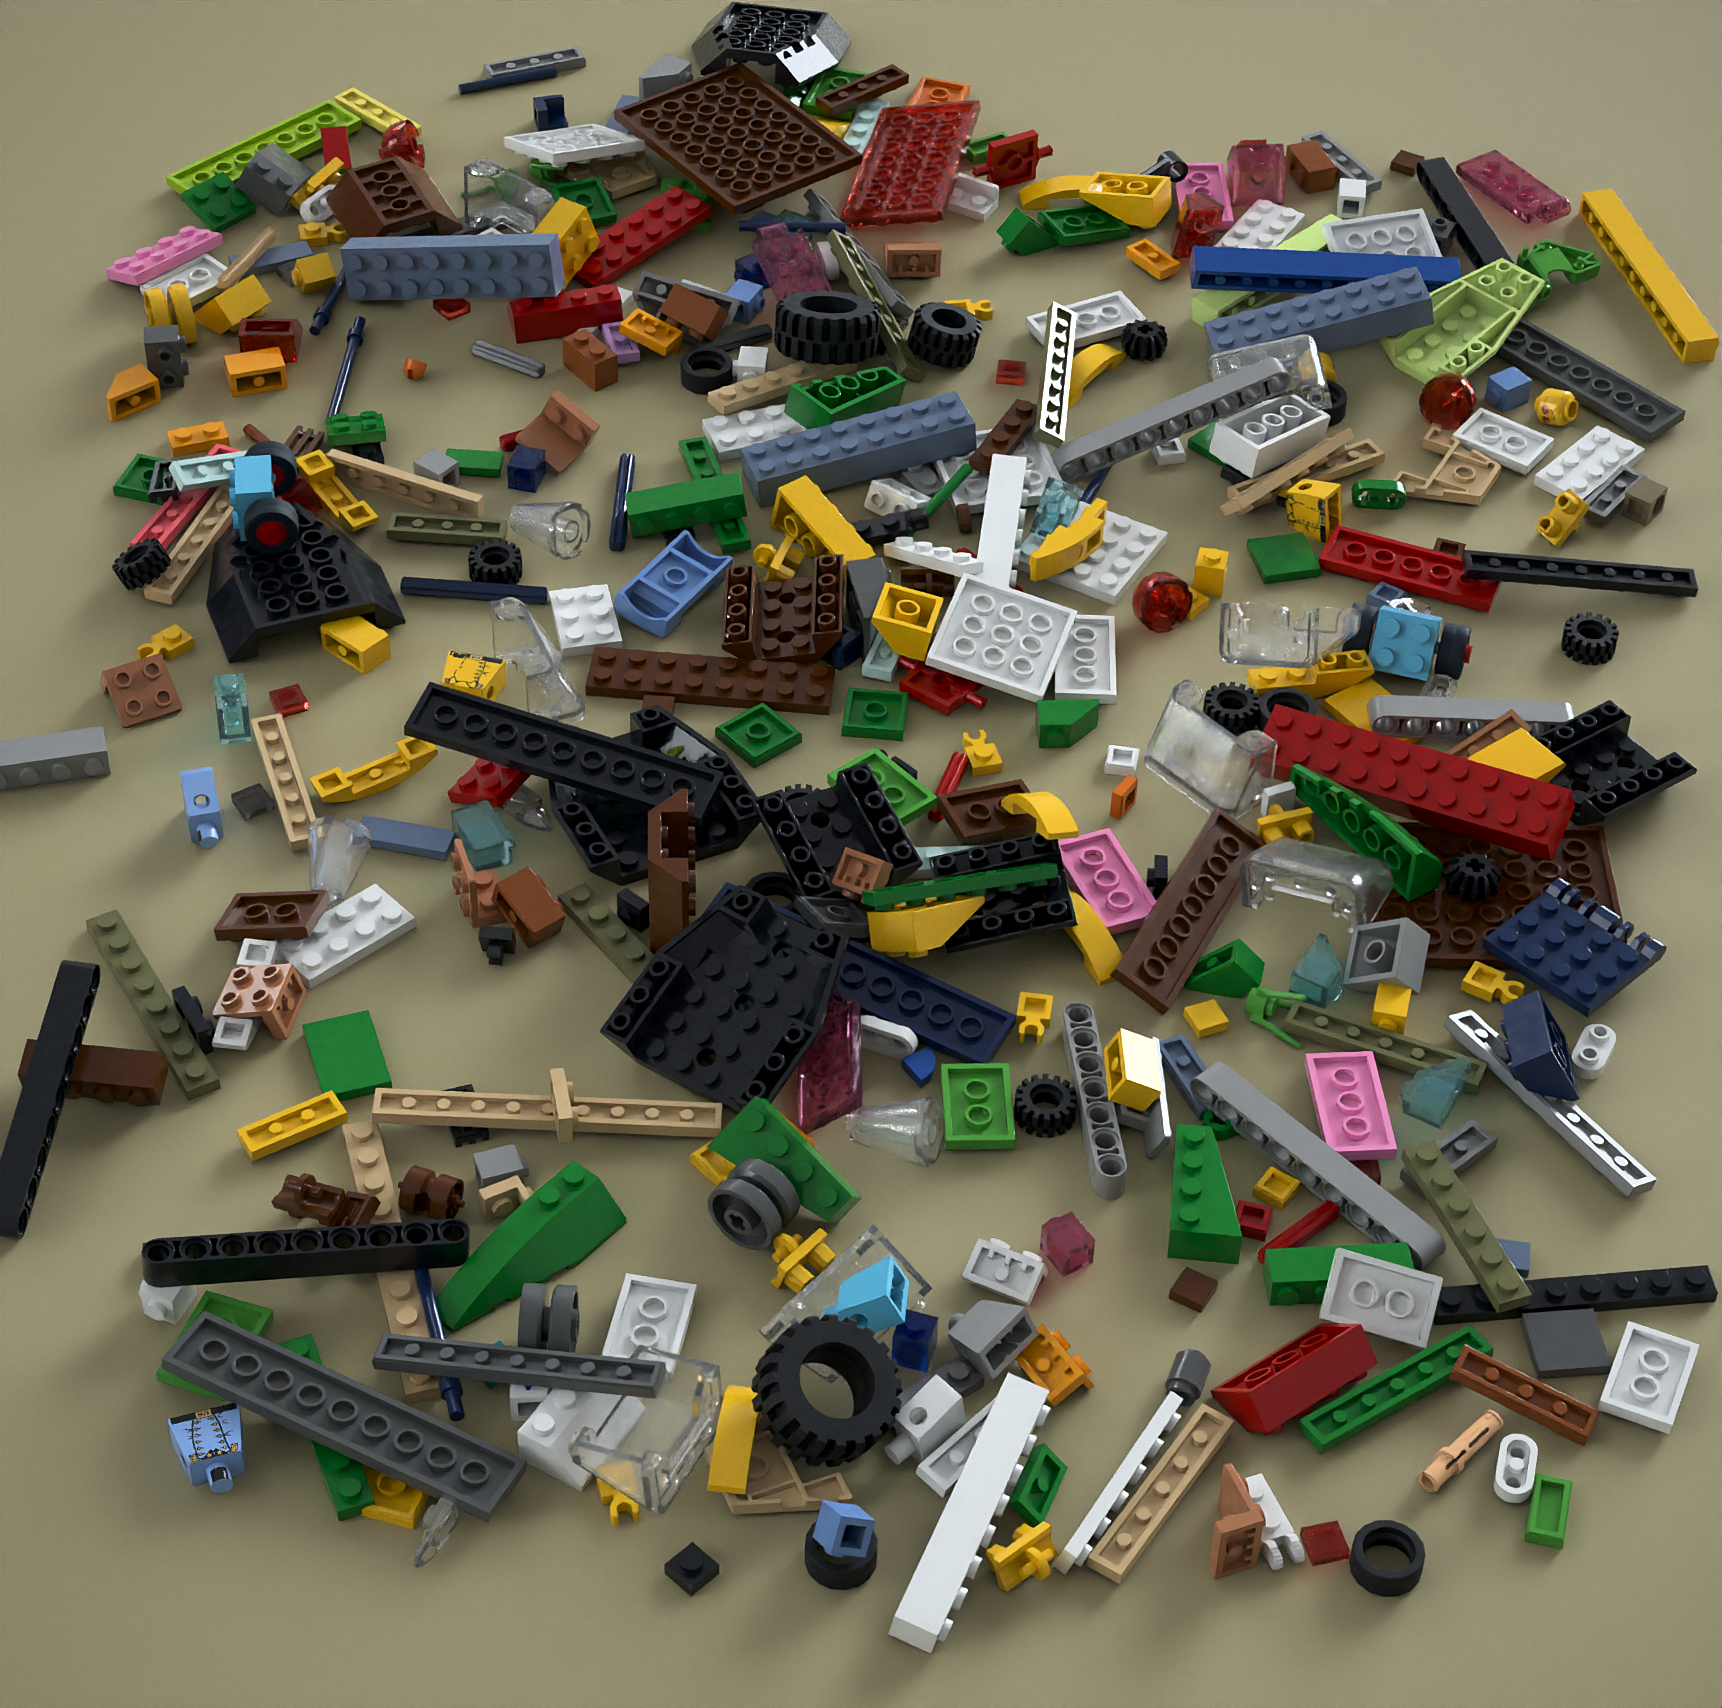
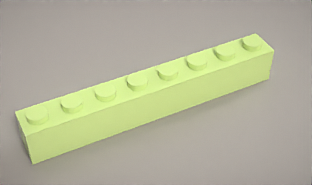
(1224, 303)

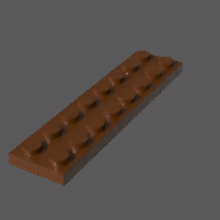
(711, 680)
(1187, 912)

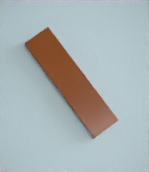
(1524, 1395)

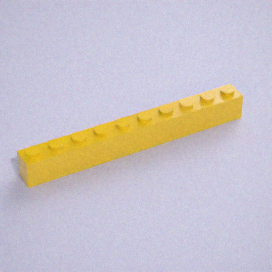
(1648, 276)

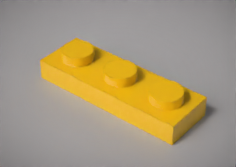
(292, 1125)

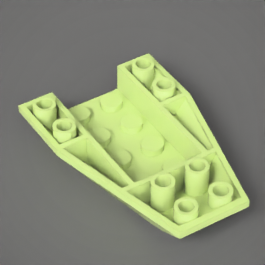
(1469, 322)

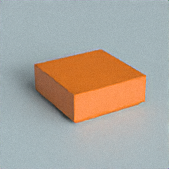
(1124, 797)

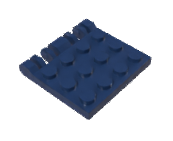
(1571, 952)

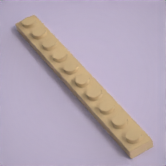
(536, 1112)
(397, 1288)

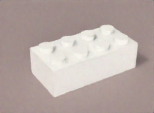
(1268, 435)

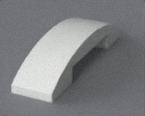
(240, 1032)

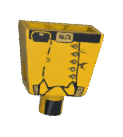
(1313, 508)
(475, 674)

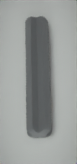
(739, 338)
(508, 358)

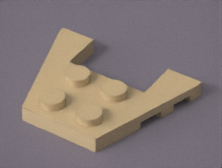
(619, 175)
(1459, 476)
(776, 1485)

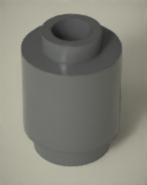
(1188, 1375)

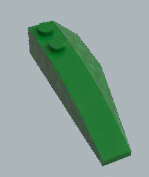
(1369, 832)
(542, 1236)

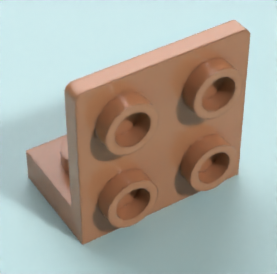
(912, 259)
(560, 431)
(141, 690)
(860, 873)
(475, 889)
(263, 991)
(1239, 1532)

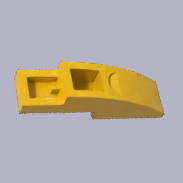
(1070, 545)
(1327, 677)

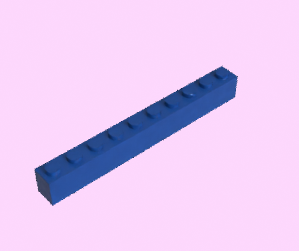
(1306, 270)

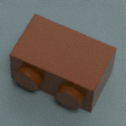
(1310, 166)
(694, 313)
(590, 360)
(528, 907)

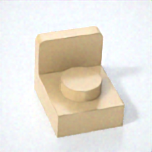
(502, 1198)

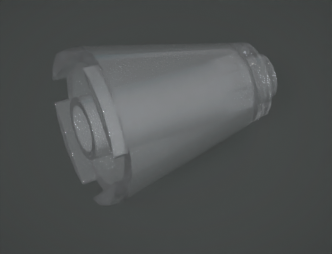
(552, 526)
(336, 855)
(900, 1129)

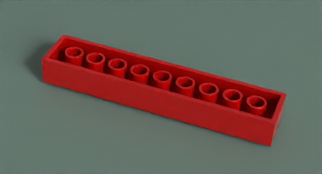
(1425, 783)

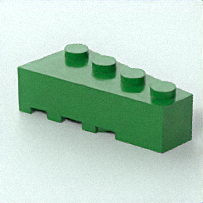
(844, 397)
(766, 1135)
(1201, 1205)

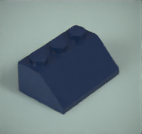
(1538, 1048)

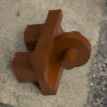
(927, 581)
(309, 1198)

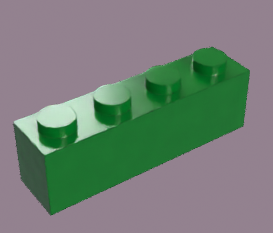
(685, 504)
(1303, 1272)

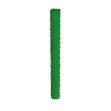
(943, 494)

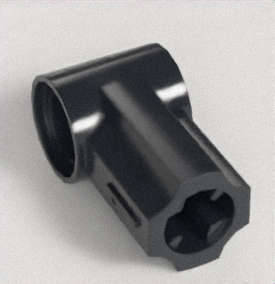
(1164, 164)

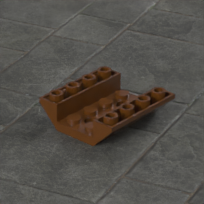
(370, 200)
(760, 620)
(669, 868)

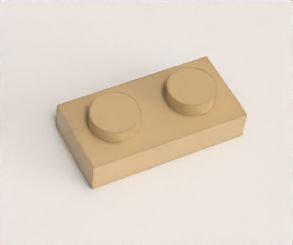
(564, 1115)

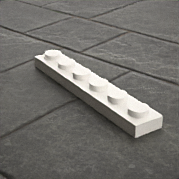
(1113, 1494)

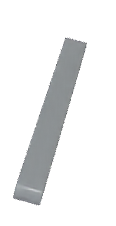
(1170, 419)
(1315, 1163)

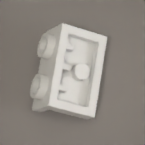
(974, 197)
(891, 496)
(1005, 1271)

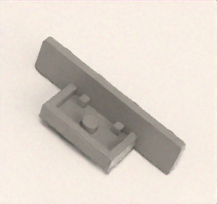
(1152, 1122)

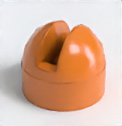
(414, 368)

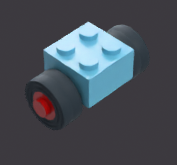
(259, 476)
(1408, 640)

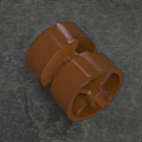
(431, 1194)

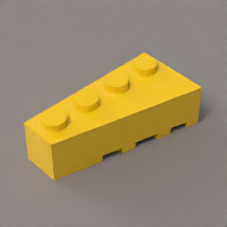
(816, 523)

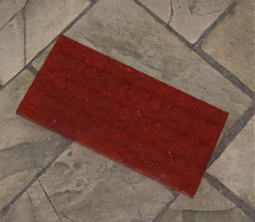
(911, 164)

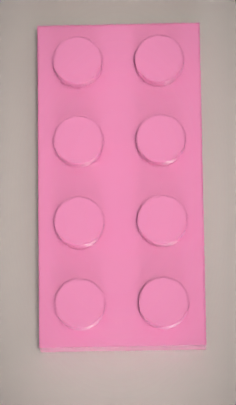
(1210, 180)
(164, 256)
(1106, 880)
(1350, 1105)

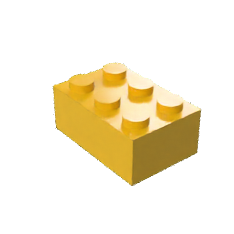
(575, 234)

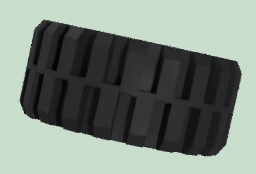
(827, 327)
(859, 1362)

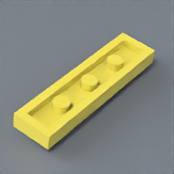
(370, 110)

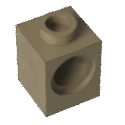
(1644, 501)

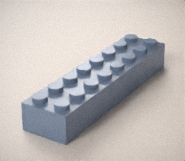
(453, 267)
(1332, 316)
(861, 447)

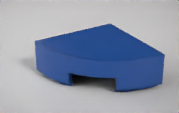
(920, 1065)

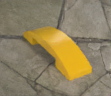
(1061, 187)
(1090, 364)
(333, 494)
(376, 776)
(1051, 814)
(1093, 940)
(733, 1441)

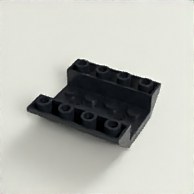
(1594, 750)
(855, 817)
(1009, 913)

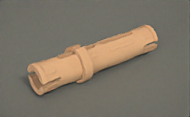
(1451, 1459)

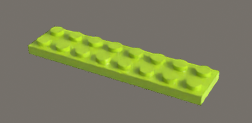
(296, 136)

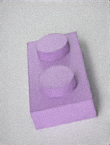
(624, 347)

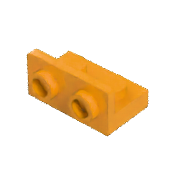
(652, 332)
(1052, 1367)

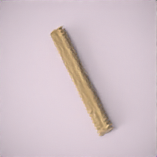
(247, 259)

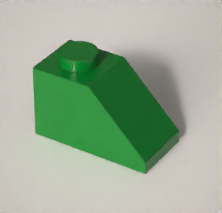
(1024, 234)
(1065, 721)
(1227, 971)

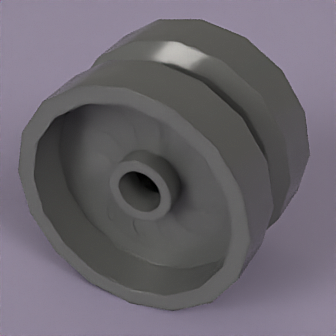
(753, 1204)
(548, 1324)

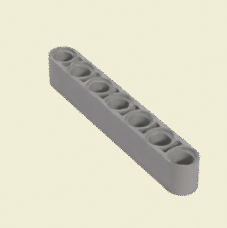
(1457, 716)
(1094, 1110)

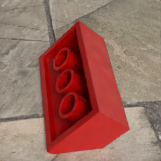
(563, 315)
(1296, 1377)

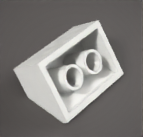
(547, 1432)

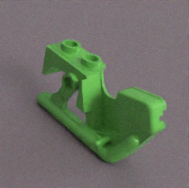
(1550, 257)

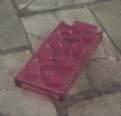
(1513, 188)
(785, 278)
(832, 1067)

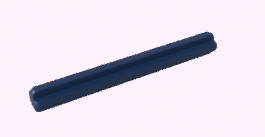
(620, 515)
(472, 590)

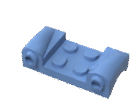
(670, 585)

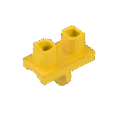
(1563, 517)
(781, 564)
(1290, 824)
(791, 1269)
(1024, 1557)

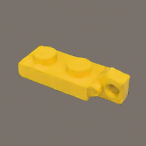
(327, 175)

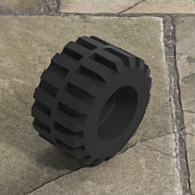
(944, 334)

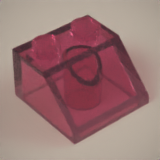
(1256, 174)

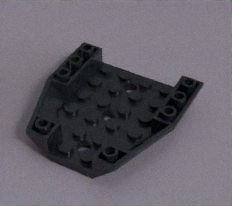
(796, 40)
(261, 596)
(615, 835)
(697, 981)

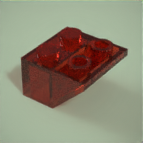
(1196, 224)
(270, 333)

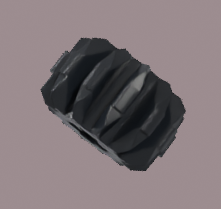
(1144, 340)
(1473, 876)

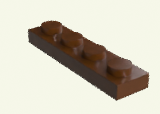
(862, 90)
(1005, 435)

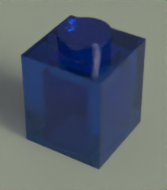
(749, 269)
(526, 469)
(915, 1341)

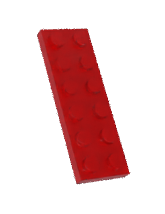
(642, 236)
(1405, 567)

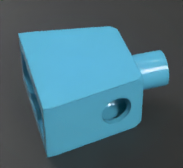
(873, 1296)

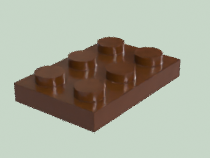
(978, 816)
(272, 915)

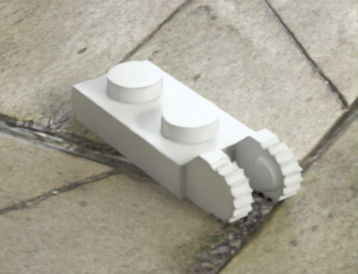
(1277, 1527)

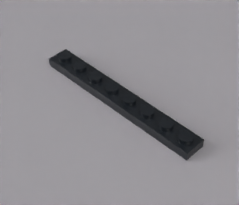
(1579, 573)
(1593, 1291)

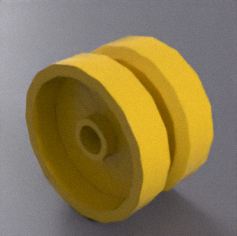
(173, 311)

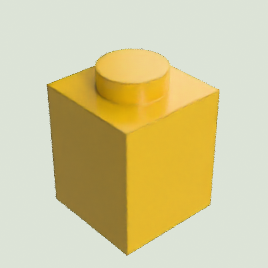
(313, 273)
(1210, 571)
(1391, 1007)

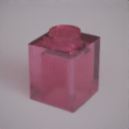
(1067, 1243)

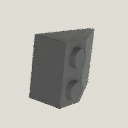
(273, 178)
(862, 591)

